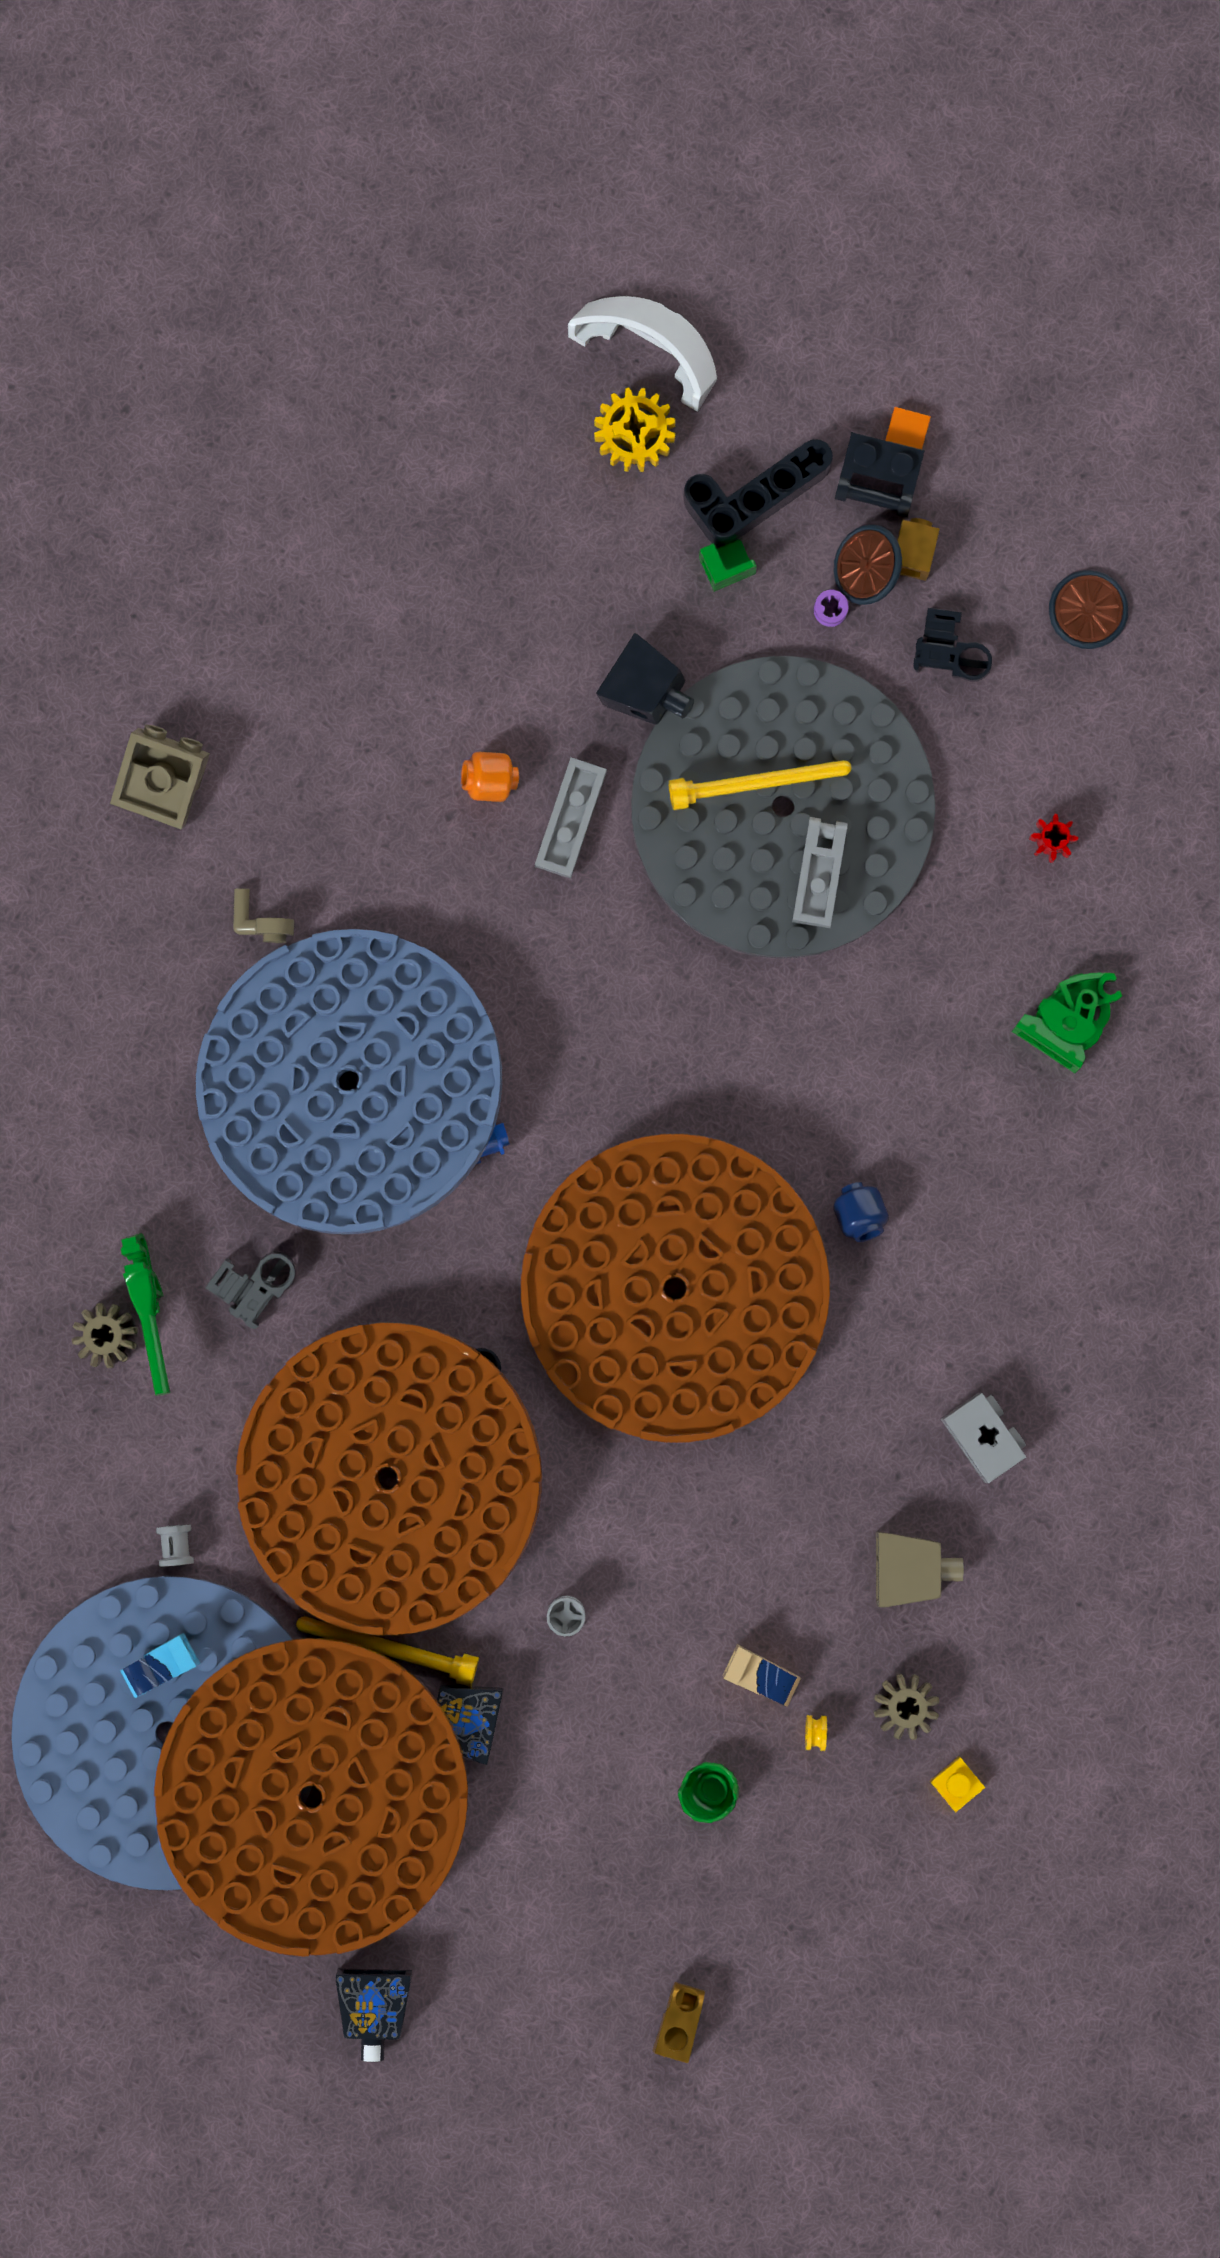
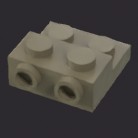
(160, 776)

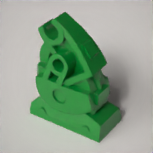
(1065, 1019)

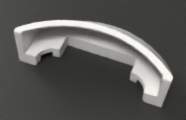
(659, 327)

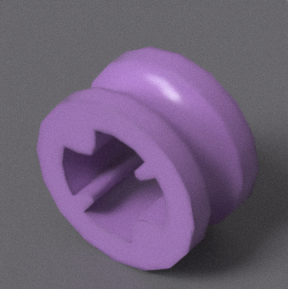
(842, 607)

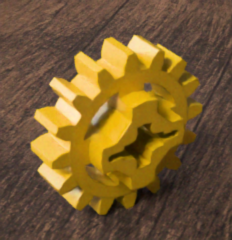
(649, 427)

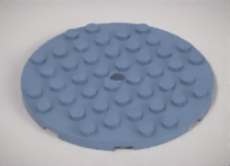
(362, 1153)
(92, 1748)

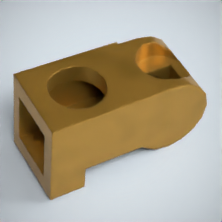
(679, 2023)

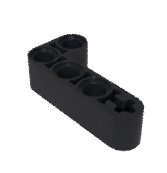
(760, 487)

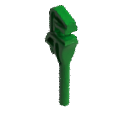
(144, 1293)

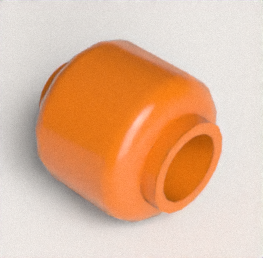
(489, 776)

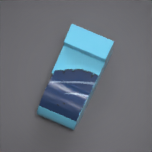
(160, 1665)

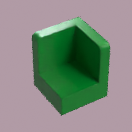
(726, 564)

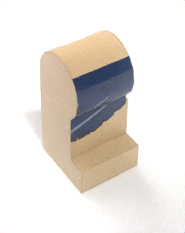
(761, 1676)

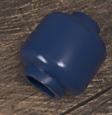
(861, 1212)

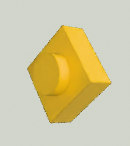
(957, 1784)

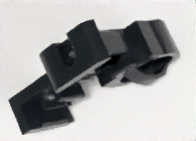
(941, 648)

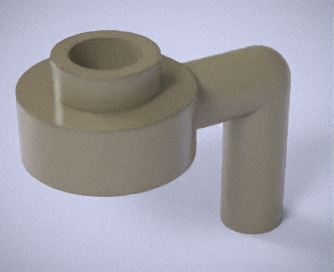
(273, 929)

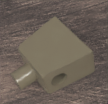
(911, 1569)

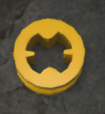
(816, 1733)

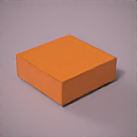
(908, 428)

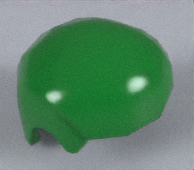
(708, 1792)

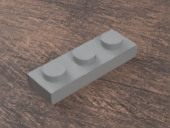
(570, 817)

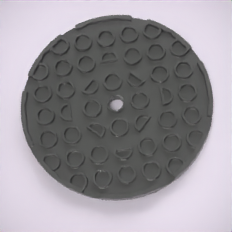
(734, 862)

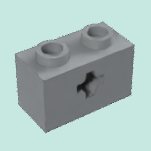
(987, 1459)

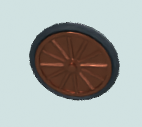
(867, 564)
(1088, 609)

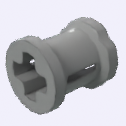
(175, 1545)

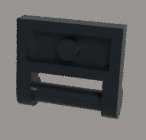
(882, 461)

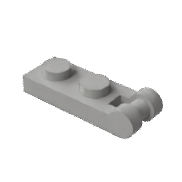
(819, 874)

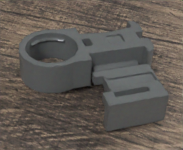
(246, 1292)

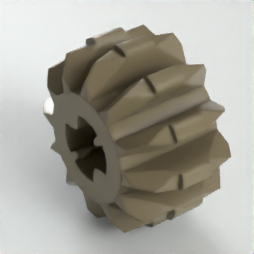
(108, 1348)
(911, 1719)

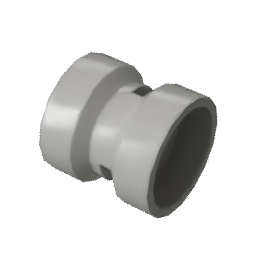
(562, 1619)

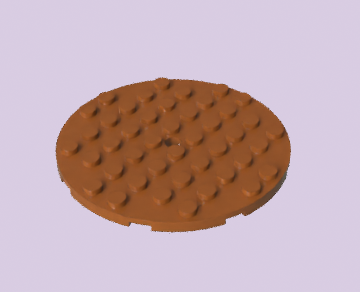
(659, 1361)
(461, 1462)
(301, 1873)

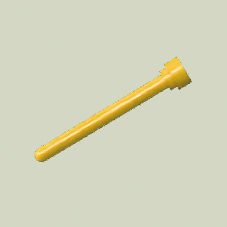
(685, 792)
(460, 1668)

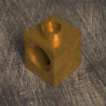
(917, 546)

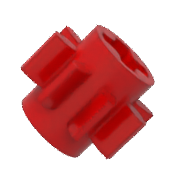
(1045, 845)

